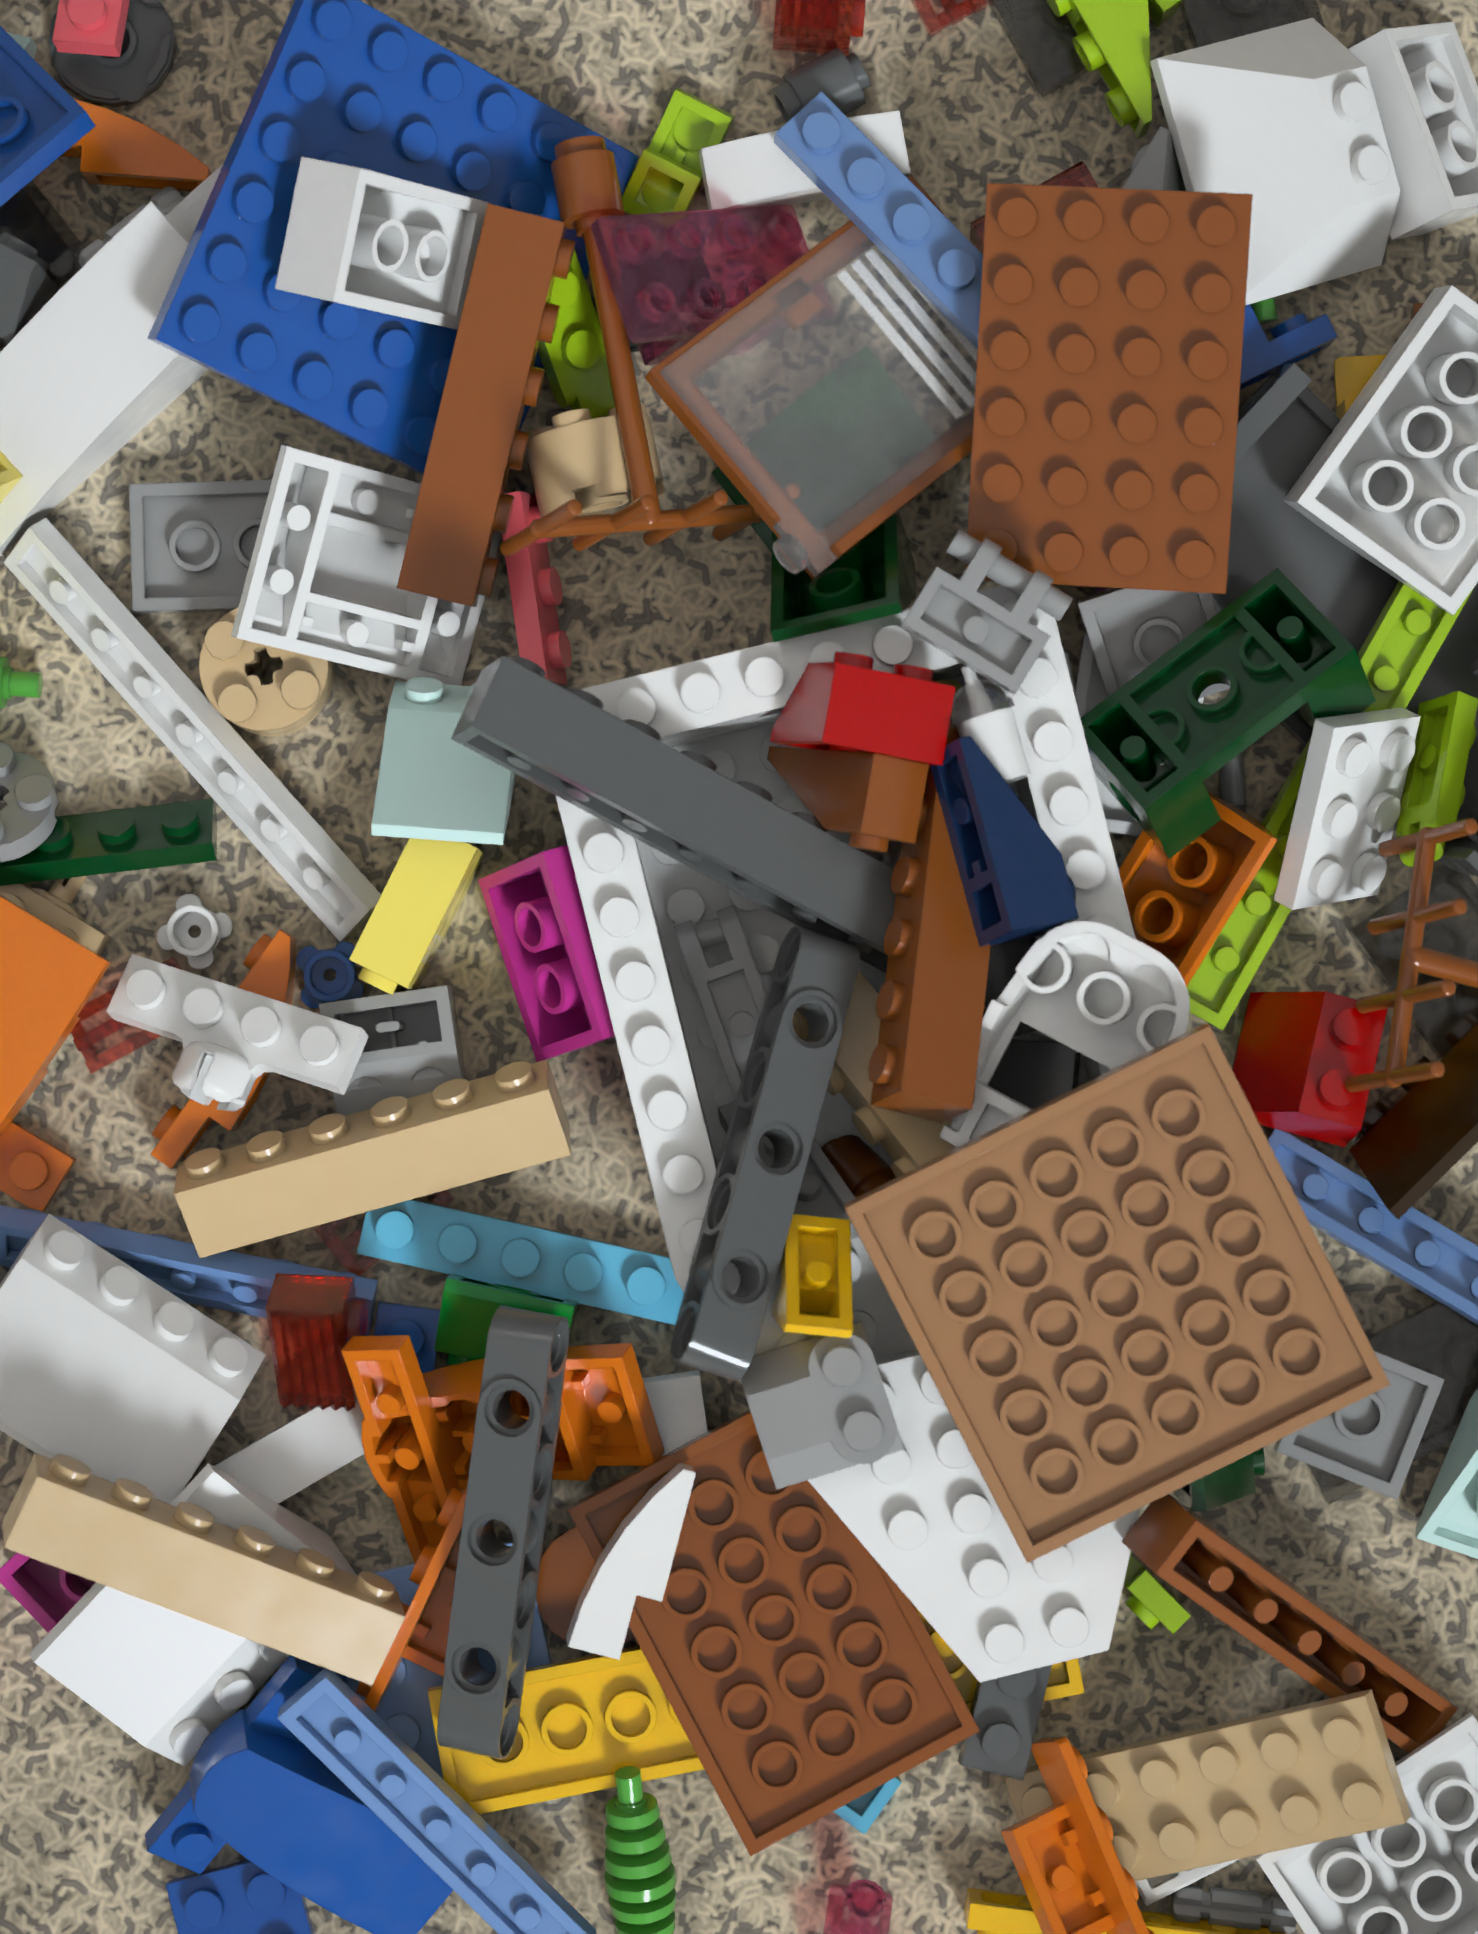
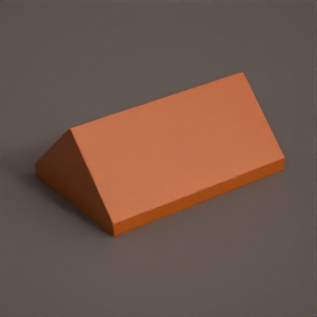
(1188, 899)

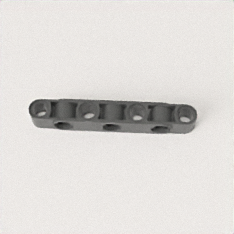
(748, 1200)
(511, 1484)

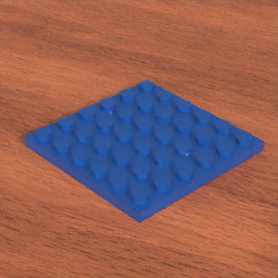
(377, 99)

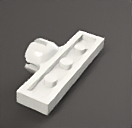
(233, 1034)

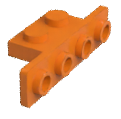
(427, 1619)
(1069, 1854)

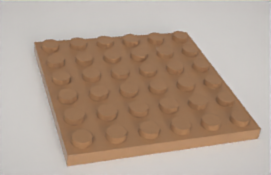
(1117, 1293)

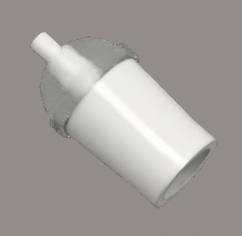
(987, 716)

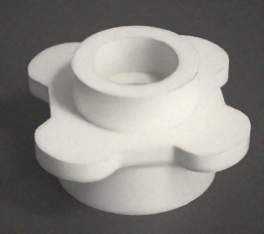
(176, 932)

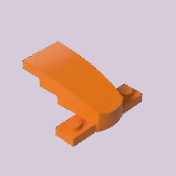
(41, 993)
(424, 1423)

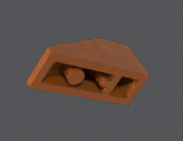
(856, 792)

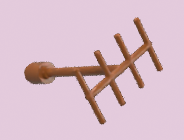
(585, 191)
(1416, 958)

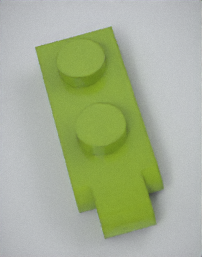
(576, 356)
(1438, 768)

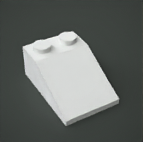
(380, 243)

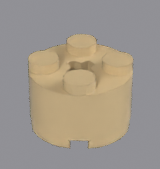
(584, 462)
(244, 699)

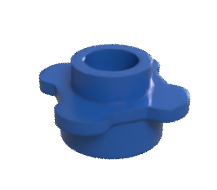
(317, 988)

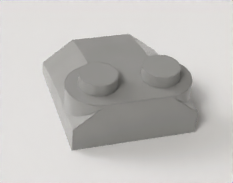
(820, 1407)

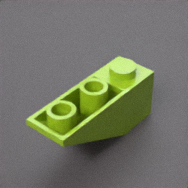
(1117, 44)

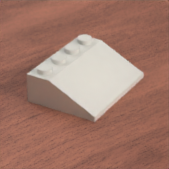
(1405, 458)
(112, 1365)
(162, 1671)
(1403, 1875)

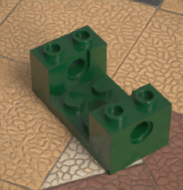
(1160, 744)

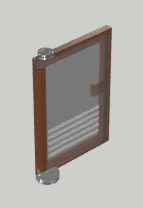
(828, 397)

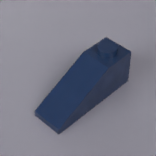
(1002, 854)

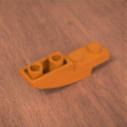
(270, 975)

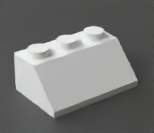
(1429, 122)

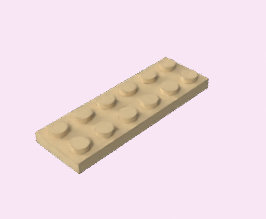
(1240, 1786)

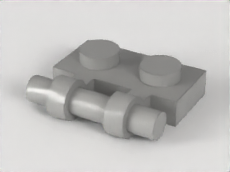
(977, 629)

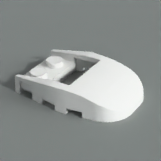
(1086, 991)

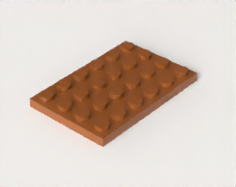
(1110, 383)
(781, 1641)

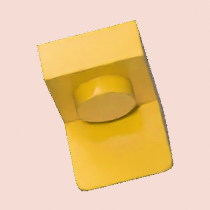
(816, 1278)

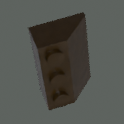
(1425, 1127)

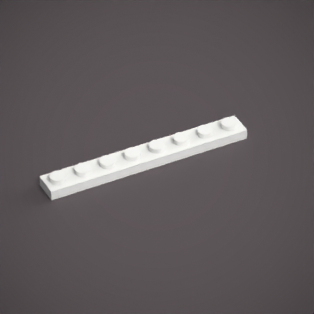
(192, 729)

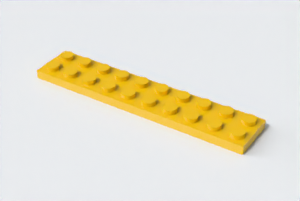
(607, 1714)

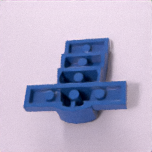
(294, 1820)

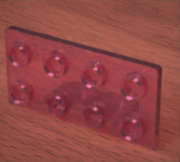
(691, 267)

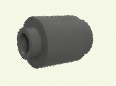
(834, 74)

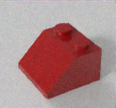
(867, 710)
(1297, 1058)

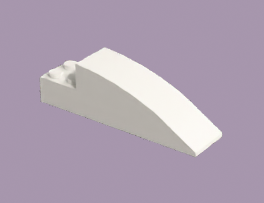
(83, 365)

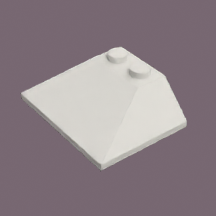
(1298, 130)
(332, 569)

